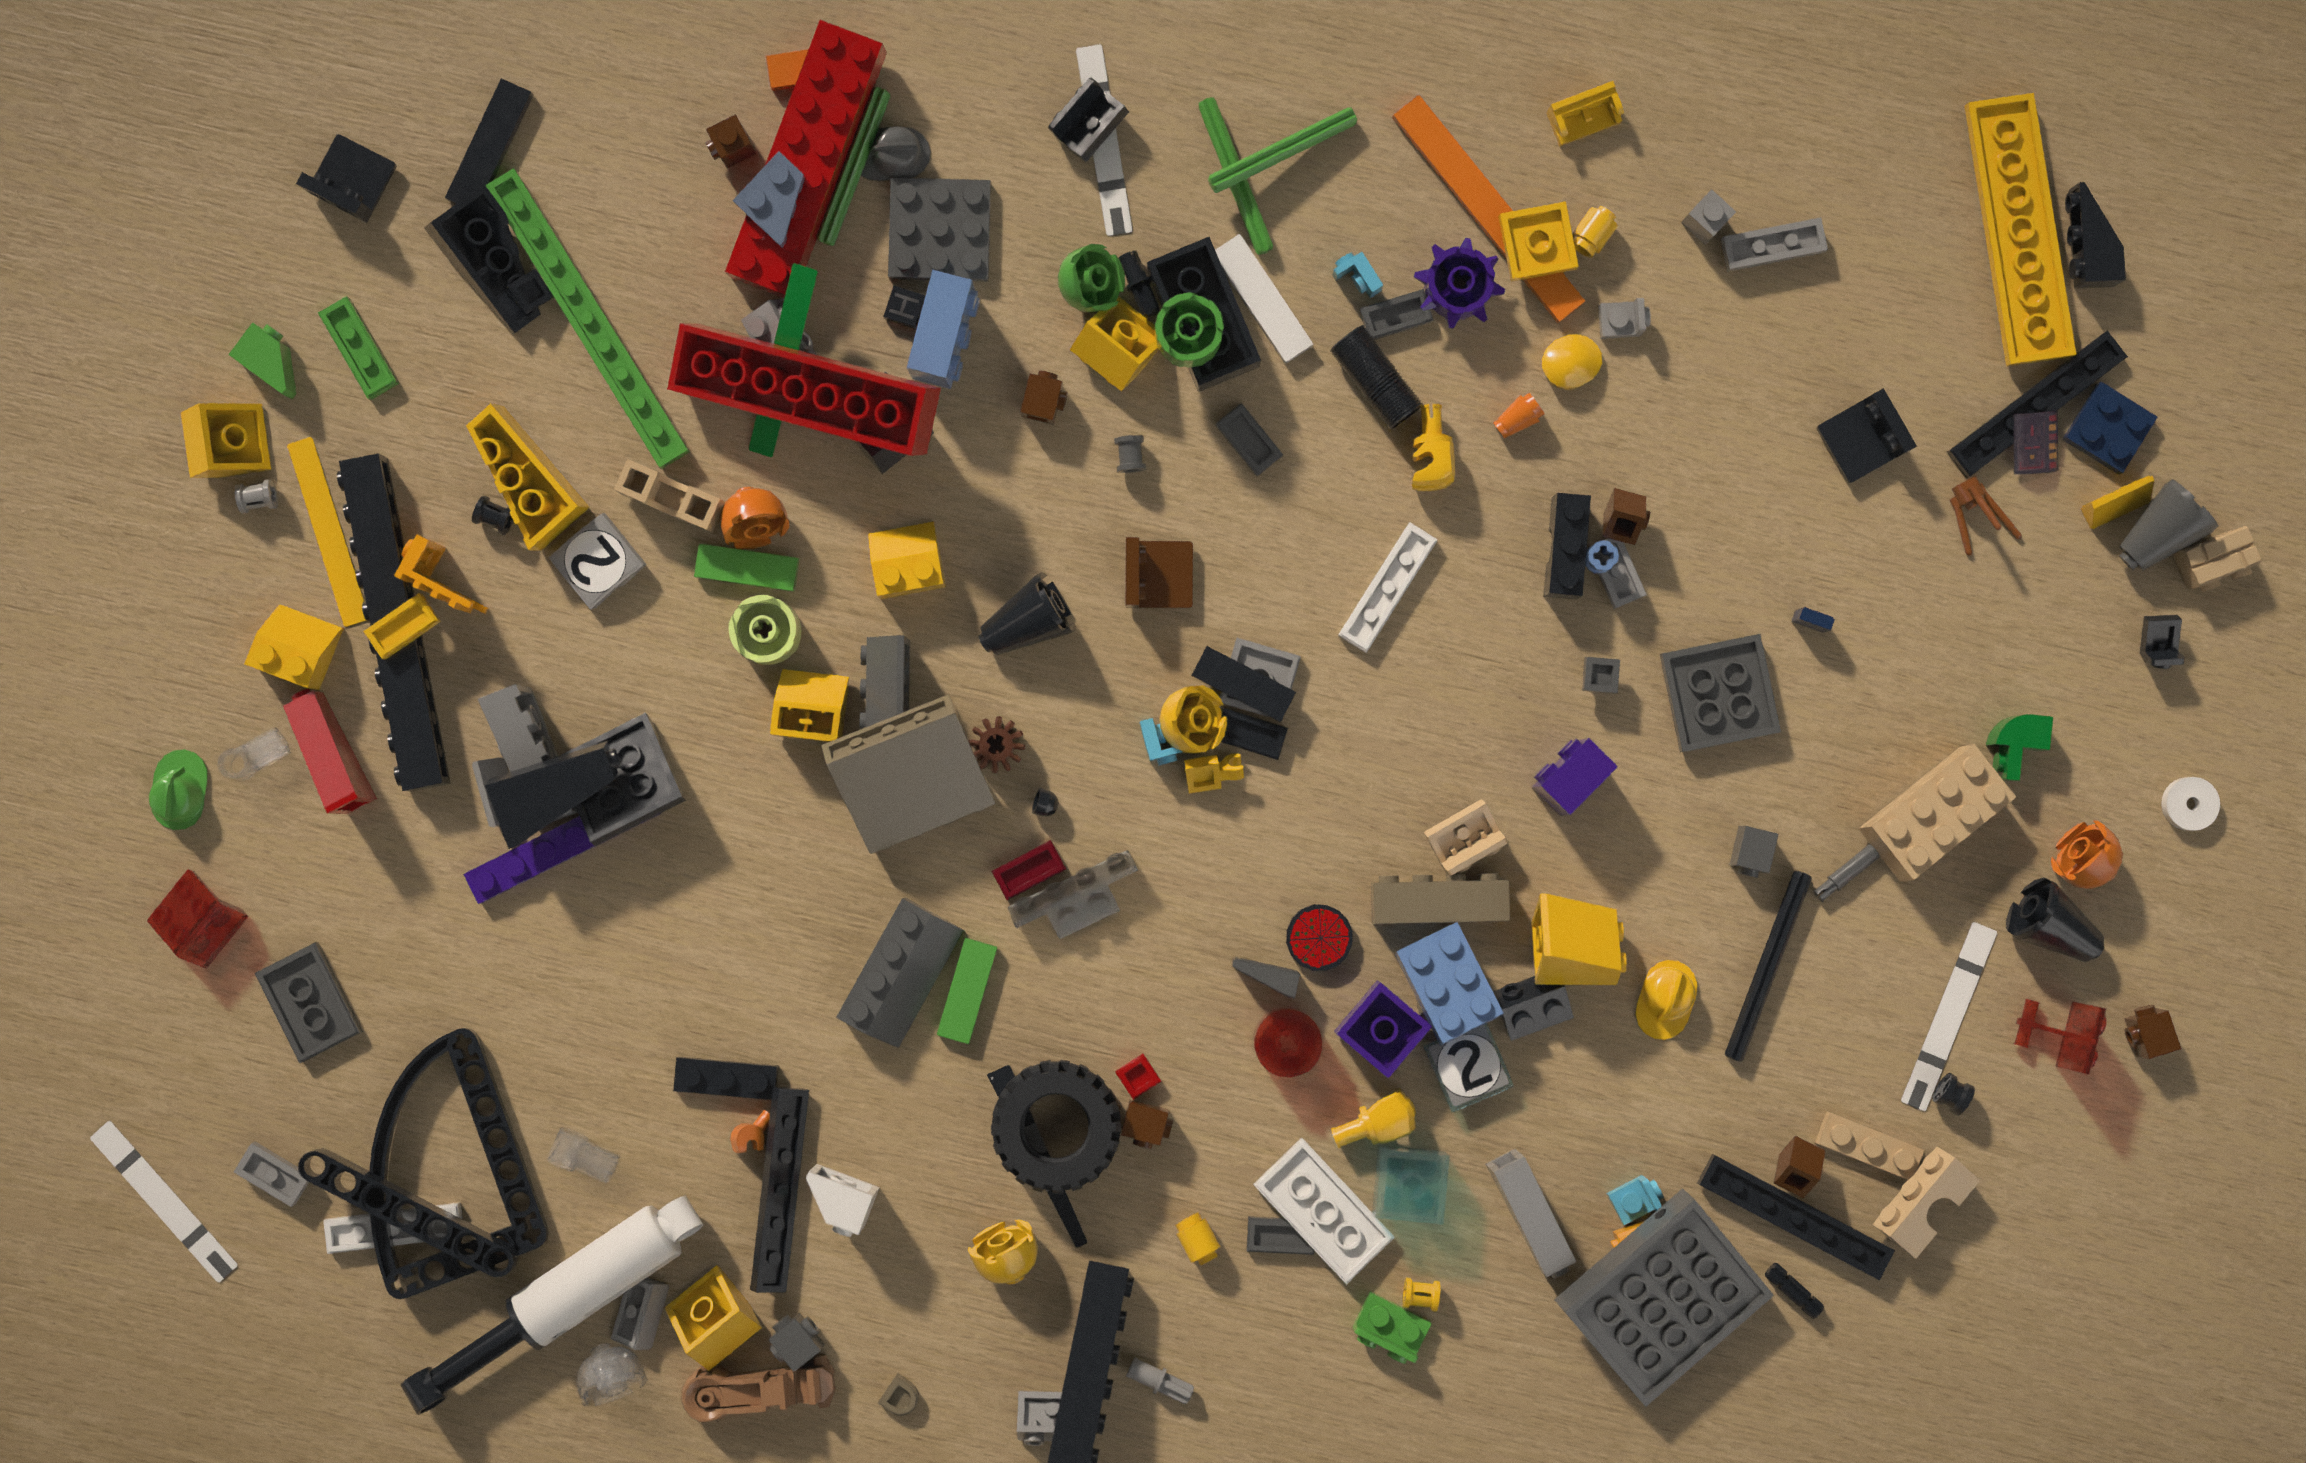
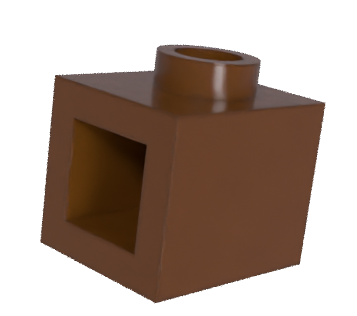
(729, 142)
(1043, 397)
(1625, 516)
(2151, 1032)
(1146, 1124)
(1799, 1167)

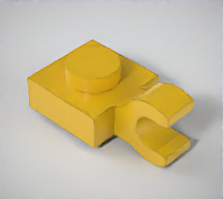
(1207, 772)

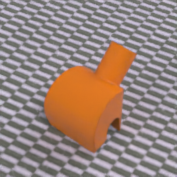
(755, 1132)

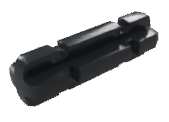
(1794, 1290)

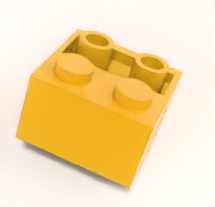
(809, 706)

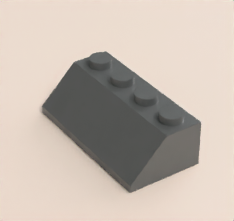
(886, 678)
(900, 973)

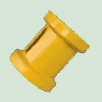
(1430, 1301)

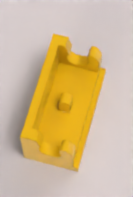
(1585, 113)

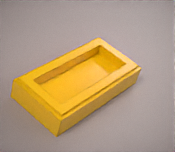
(402, 626)

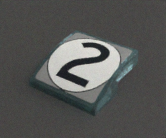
(1469, 1068)

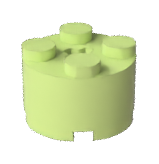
(749, 619)

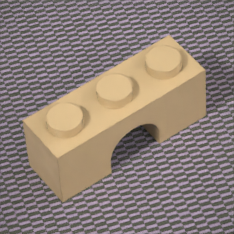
(669, 496)
(1906, 1215)

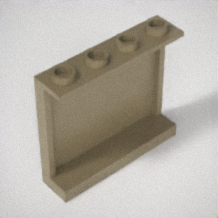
(908, 774)

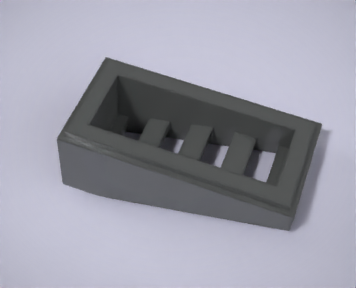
(1276, 977)

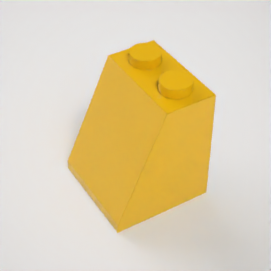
(1576, 943)

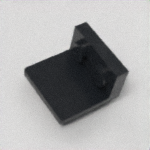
(350, 178)
(1866, 436)

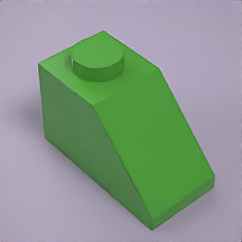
(266, 357)

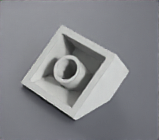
(842, 1199)

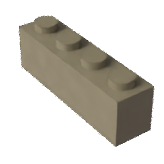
(1440, 900)

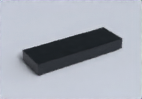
(1243, 684)

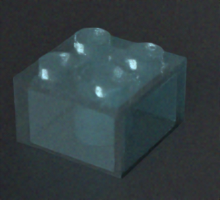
(1410, 1184)

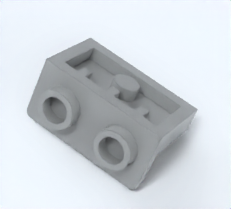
(1037, 1416)

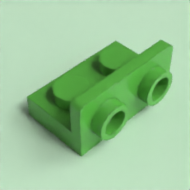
(1390, 1327)

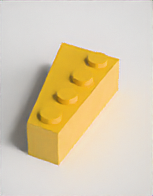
(530, 483)

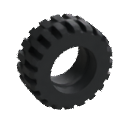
(1044, 1171)

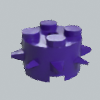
(1463, 264)

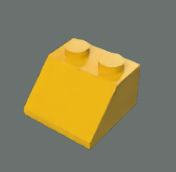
(1117, 344)
(225, 439)
(906, 560)
(294, 647)
(712, 1318)

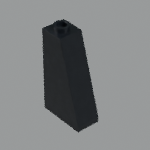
(545, 791)

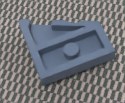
(772, 197)

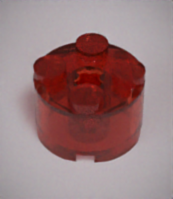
(1288, 1061)

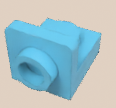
(1364, 275)
(1153, 738)
(1635, 1199)

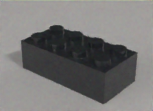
(1200, 272)

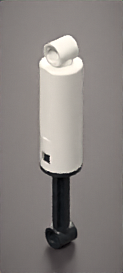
(566, 1295)

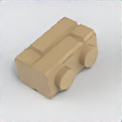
(2216, 558)

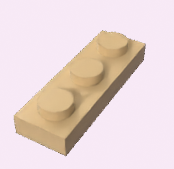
(1869, 1146)

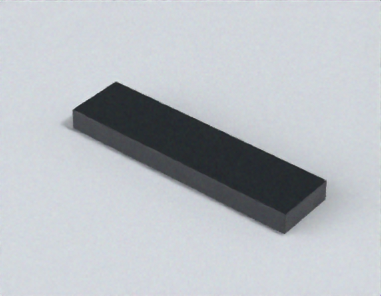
(490, 140)

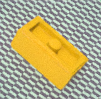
(2118, 502)

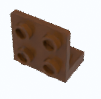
(1159, 574)

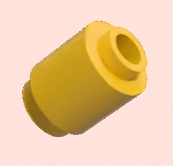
(1594, 231)
(1197, 1239)

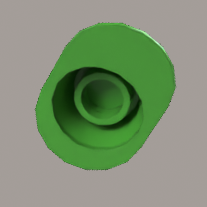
(178, 789)

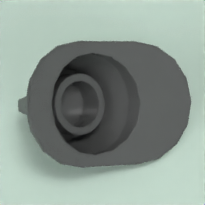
(896, 154)

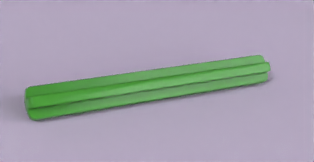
(1282, 150)
(853, 166)
(1241, 191)

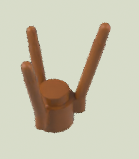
(1972, 494)

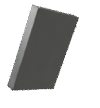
(308, 1002)

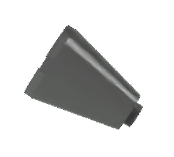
(2166, 527)

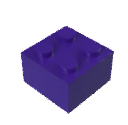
(1573, 776)
(1382, 1028)

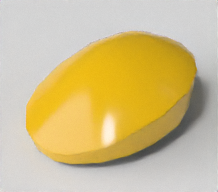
(1571, 361)

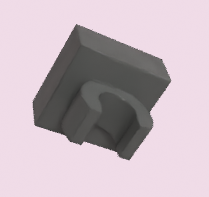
(1601, 675)

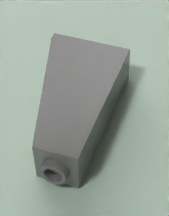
(1531, 1213)

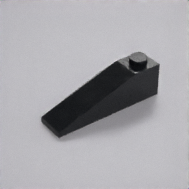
(482, 249)

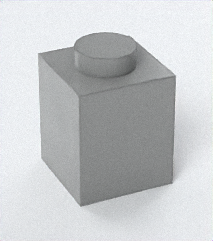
(1708, 217)

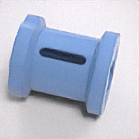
(1607, 549)

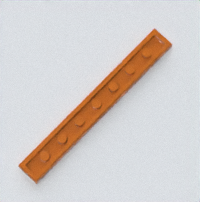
(1477, 196)

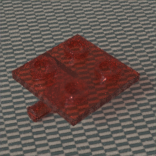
(2080, 1035)

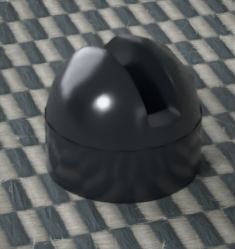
(1045, 803)

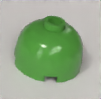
(1091, 279)

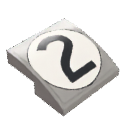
(597, 561)

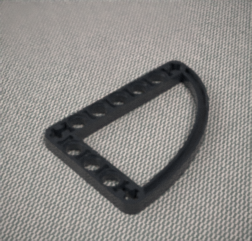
(496, 1156)

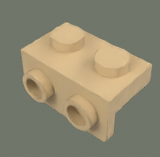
(1465, 838)

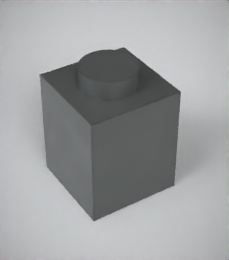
(1753, 851)

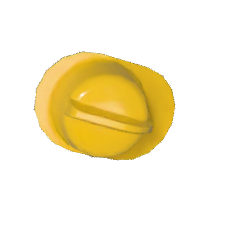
(1666, 999)

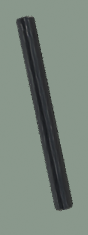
(1768, 966)

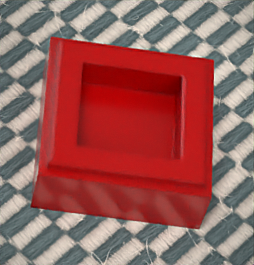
(1138, 1076)

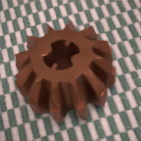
(1008, 742)

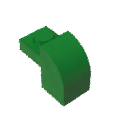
(2014, 736)

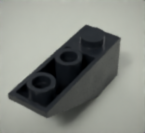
(2096, 248)

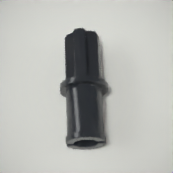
(1139, 284)

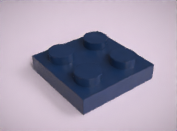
(2110, 428)

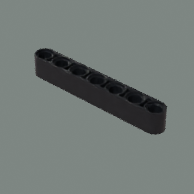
(391, 1212)

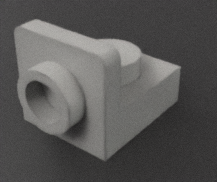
(1623, 319)

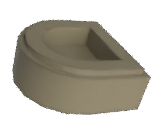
(900, 1396)

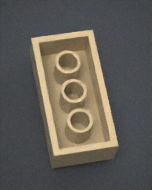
(1937, 812)

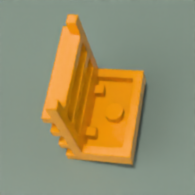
(417, 567)

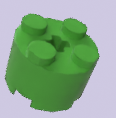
(1198, 314)

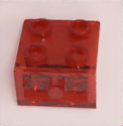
(195, 920)

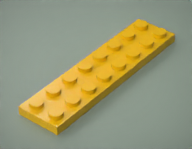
(2020, 229)

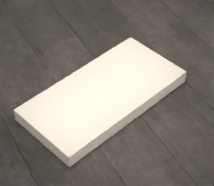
(1311, 1192)

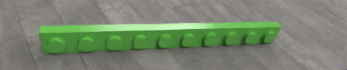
(588, 319)

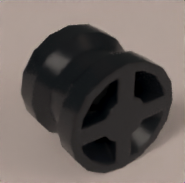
(1953, 1094)

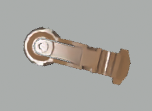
(755, 1391)

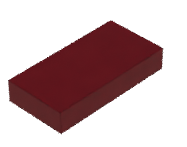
(1028, 870)

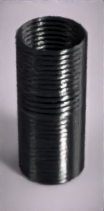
(1374, 371)

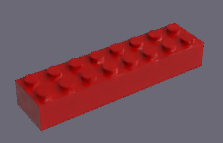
(816, 140)
(804, 389)

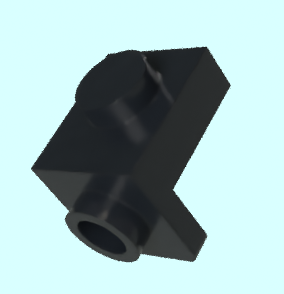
(2161, 641)

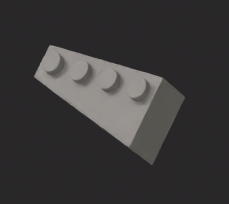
(519, 728)

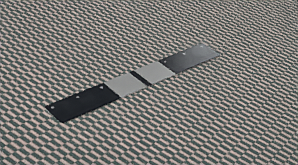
(999, 1080)

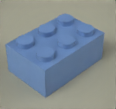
(943, 330)
(1448, 983)

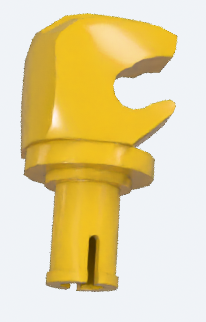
(1436, 445)
(1382, 1123)

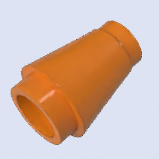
(1519, 416)

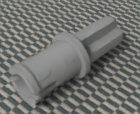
(1160, 1381)

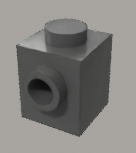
(795, 1340)

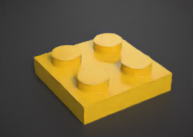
(1538, 241)

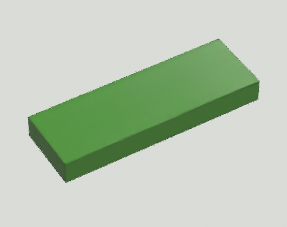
(358, 348)
(746, 567)
(967, 990)

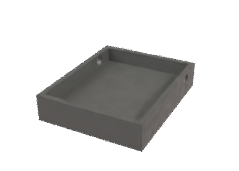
(1664, 1297)

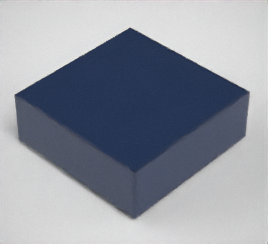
(1813, 619)

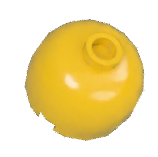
(1193, 719)
(1004, 1253)

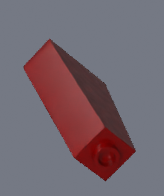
(328, 753)

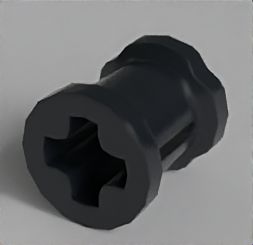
(492, 515)

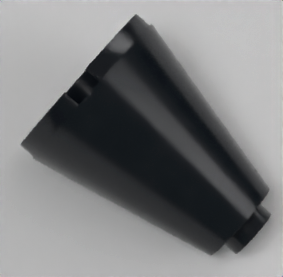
(1027, 618)
(2054, 922)

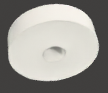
(2175, 803)

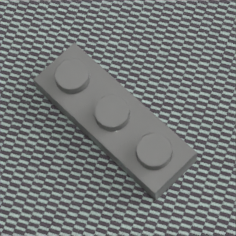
(1774, 244)

